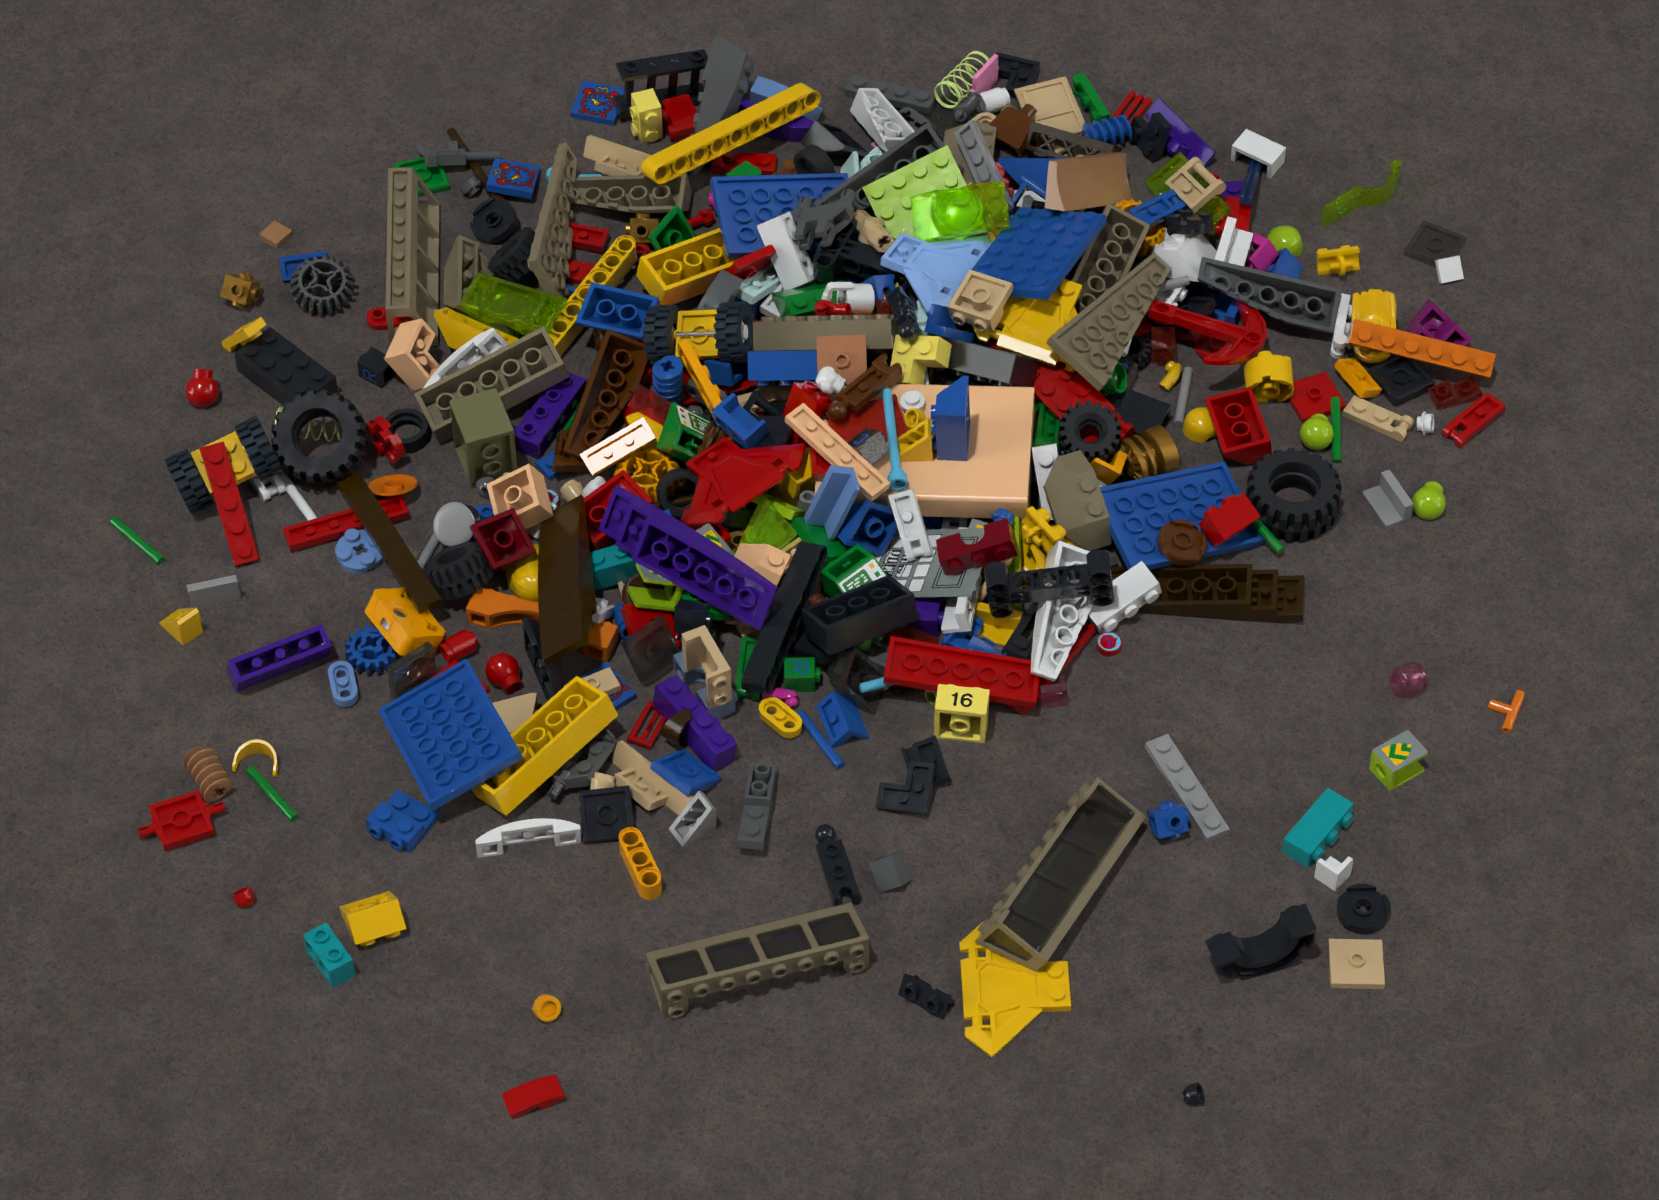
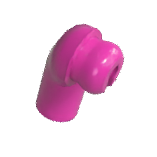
(787, 695)

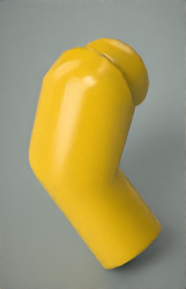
(1173, 373)

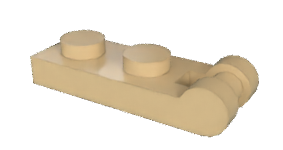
(1378, 418)

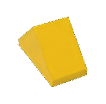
(916, 443)
(183, 624)

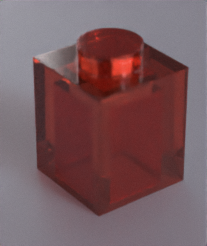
(1162, 345)

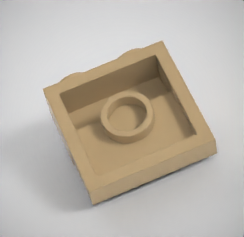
(980, 301)

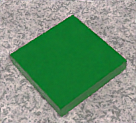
(433, 177)

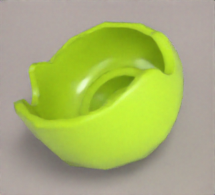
(1286, 237)

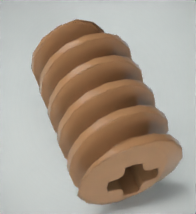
(207, 773)

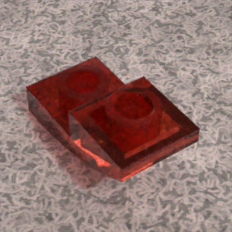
(1449, 395)

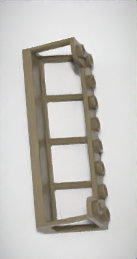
(411, 251)

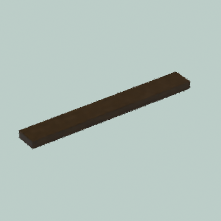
(389, 543)

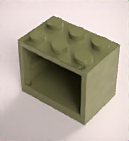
(482, 436)

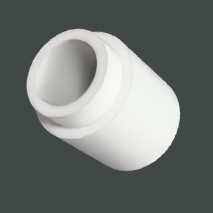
(993, 100)

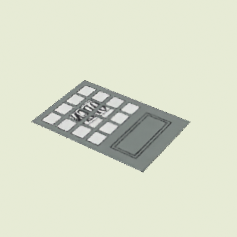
(925, 575)

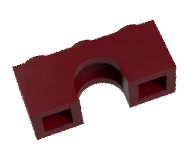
(995, 546)

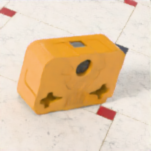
(401, 622)

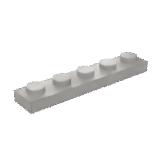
(978, 156)
(1187, 788)

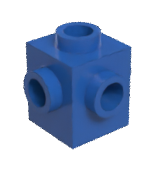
(1168, 820)

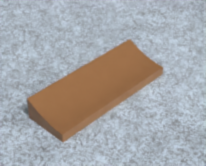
(1087, 182)

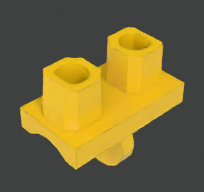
(1337, 260)
(1039, 531)

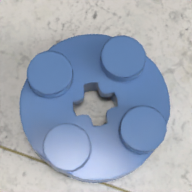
(346, 554)

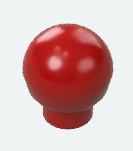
(202, 388)
(503, 672)

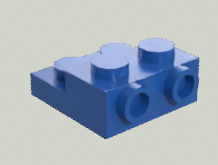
(401, 821)

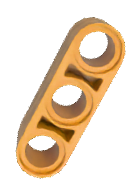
(637, 854)

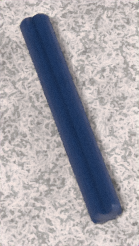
(1250, 182)

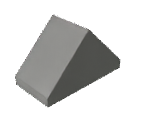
(695, 820)

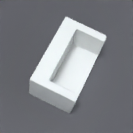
(1259, 149)

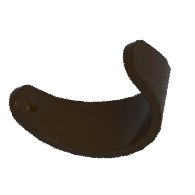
(673, 727)

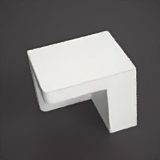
(1332, 872)

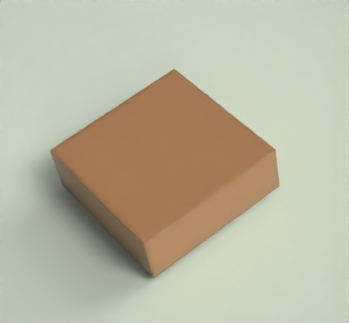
(275, 234)

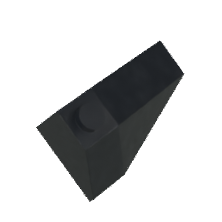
(548, 675)

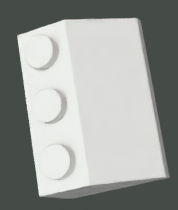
(1184, 254)

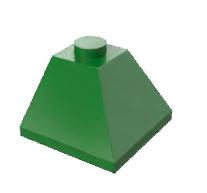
(671, 230)

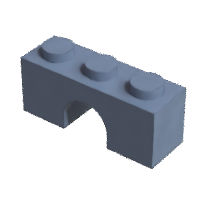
(698, 676)

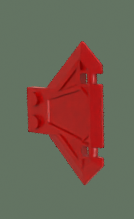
(736, 476)

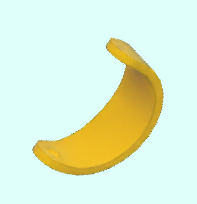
(252, 747)

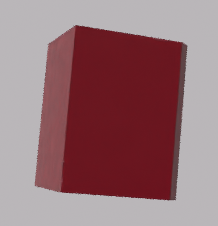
(503, 540)

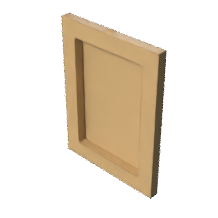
(1054, 106)

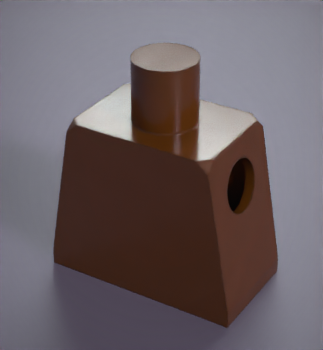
(1013, 129)

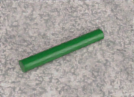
(1336, 425)
(1267, 536)
(137, 540)
(271, 793)

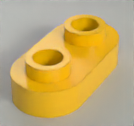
(781, 719)

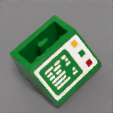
(682, 433)
(850, 571)

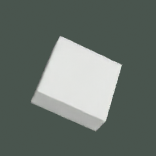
(1449, 269)

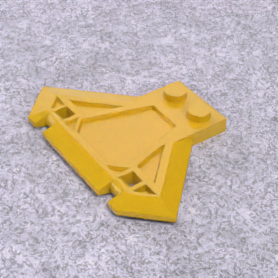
(1031, 322)
(1006, 994)

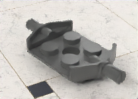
(579, 774)

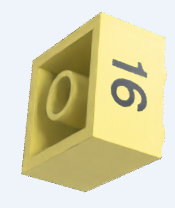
(961, 713)

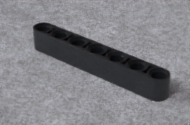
(784, 618)

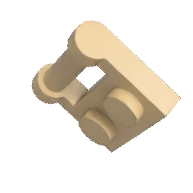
(1189, 189)

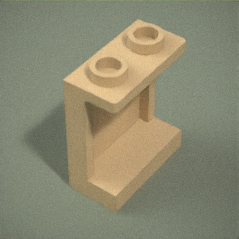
(701, 651)

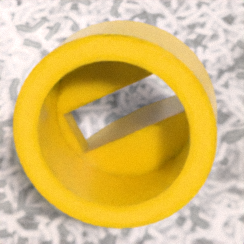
(913, 417)

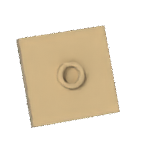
(1356, 964)

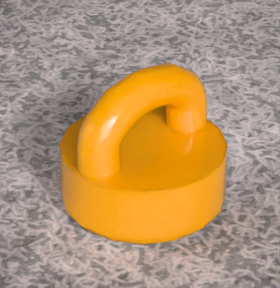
(546, 1007)

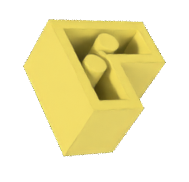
(918, 354)

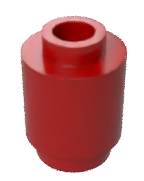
(458, 645)

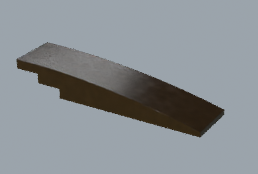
(565, 582)
(1225, 593)

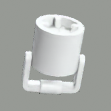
(859, 296)

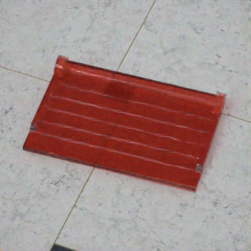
(870, 417)

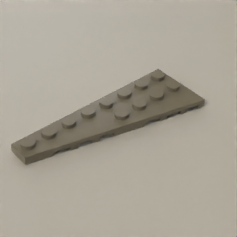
(553, 236)
(1104, 328)

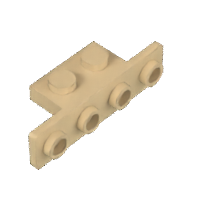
(613, 158)
(645, 785)

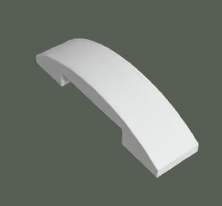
(470, 352)
(527, 831)

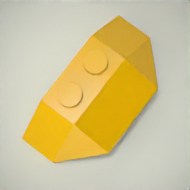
(460, 328)

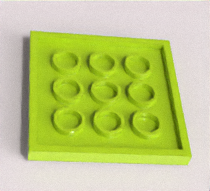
(892, 193)

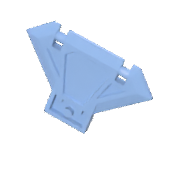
(934, 267)

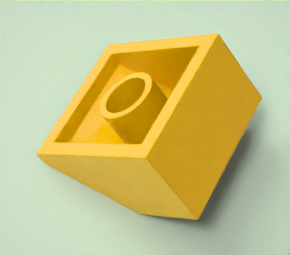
(373, 918)

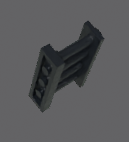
(659, 66)

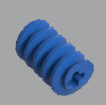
(1109, 130)
(669, 379)

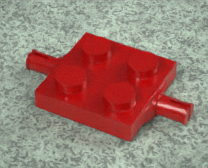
(181, 820)

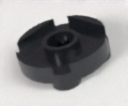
(1186, 221)
(502, 228)
(1359, 921)

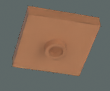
(844, 354)

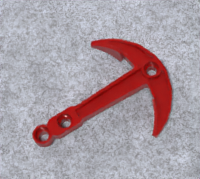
(1246, 339)

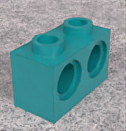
(329, 955)

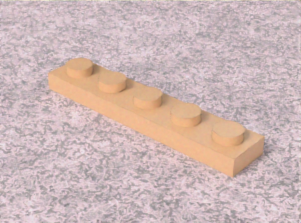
(836, 450)

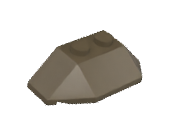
(461, 269)
(1078, 501)

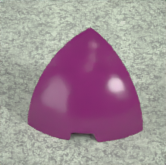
(1436, 324)

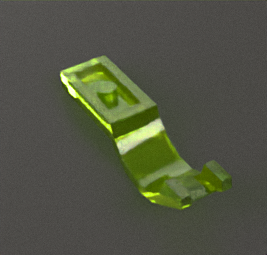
(1361, 196)

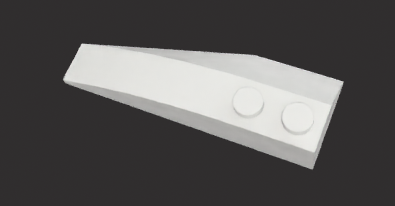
(1060, 619)

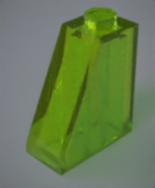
(768, 527)

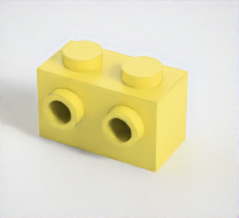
(646, 116)

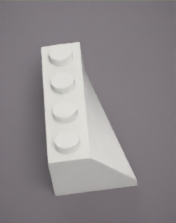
(879, 118)

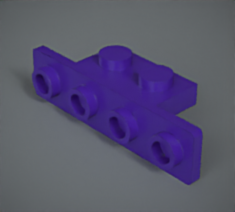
(1181, 136)

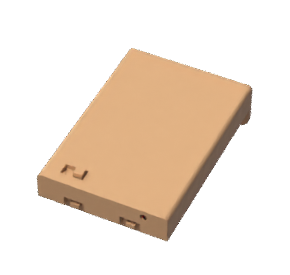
(997, 462)

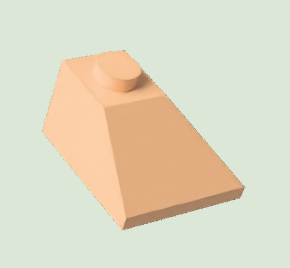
(764, 559)

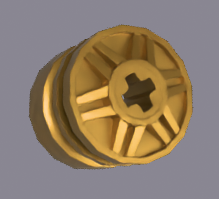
(1149, 453)

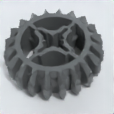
(320, 297)

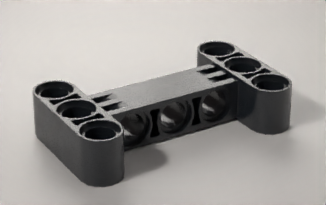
(854, 259)
(1094, 581)

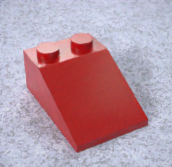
(597, 503)

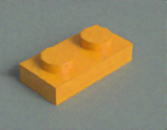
(1357, 378)

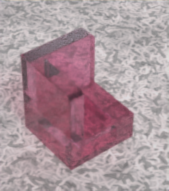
(1054, 694)

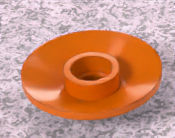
(392, 485)

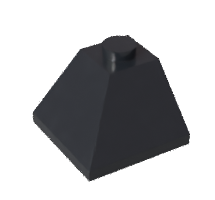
(832, 140)

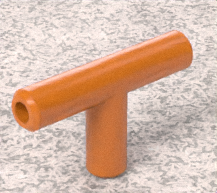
(1510, 710)

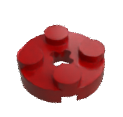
(384, 440)

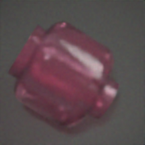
(1408, 679)

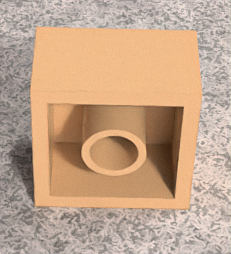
(523, 491)

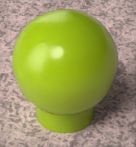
(1316, 432)
(1429, 501)

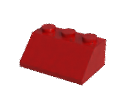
(1239, 425)

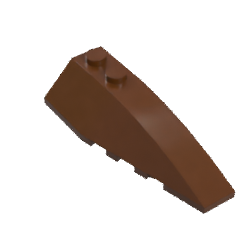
(607, 390)

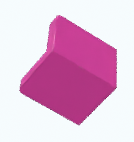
(1264, 253)

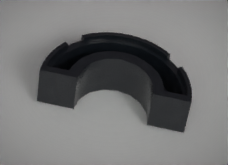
(692, 615)
(1267, 951)

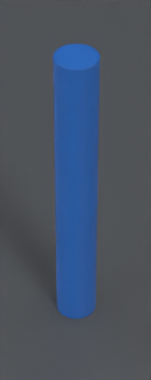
(821, 740)

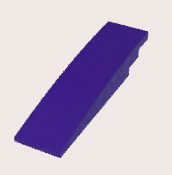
(687, 558)

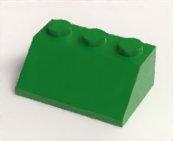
(801, 300)

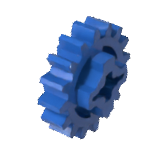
(370, 651)

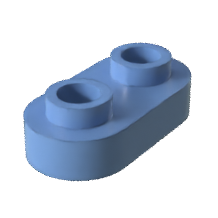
(343, 685)

